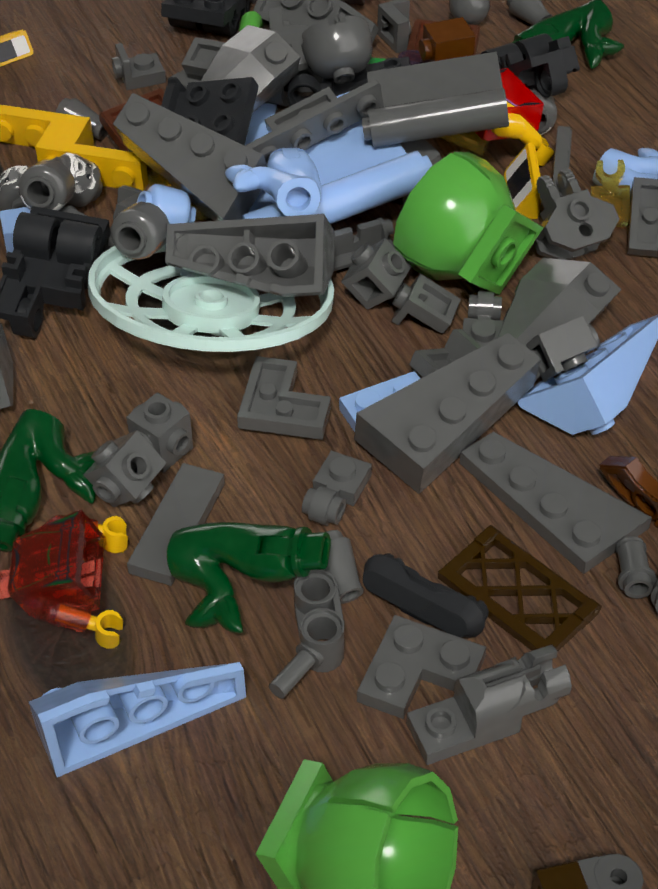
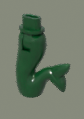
(586, 21)
(32, 439)
(255, 550)

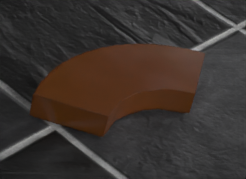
(632, 483)

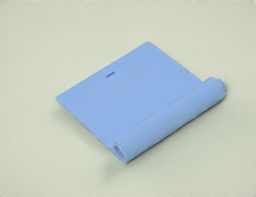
(351, 174)

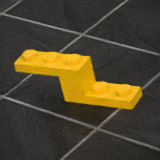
(62, 133)

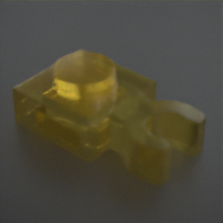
(613, 192)

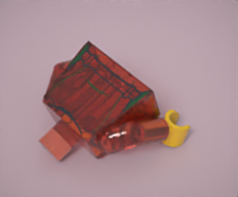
(59, 573)

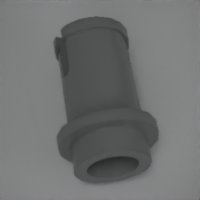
(636, 576)

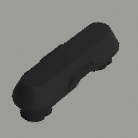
(423, 599)

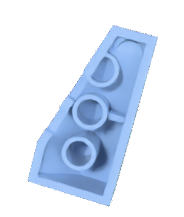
(598, 389)
(114, 713)

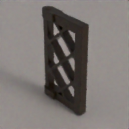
(516, 623)

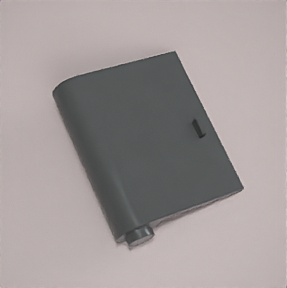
(437, 100)

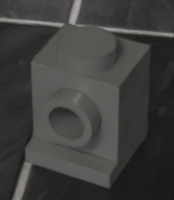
(564, 346)

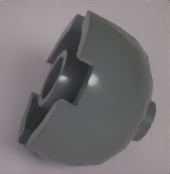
(338, 49)

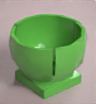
(464, 224)
(352, 832)

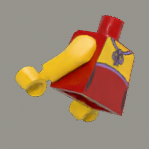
(524, 117)

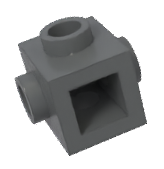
(376, 273)
(164, 426)
(124, 469)

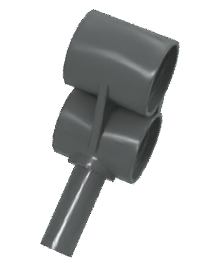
(315, 621)

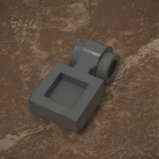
(483, 317)
(334, 486)

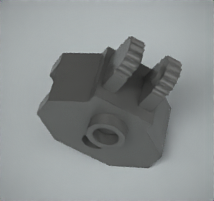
(574, 222)

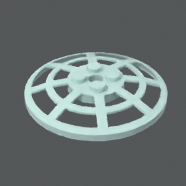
(199, 305)

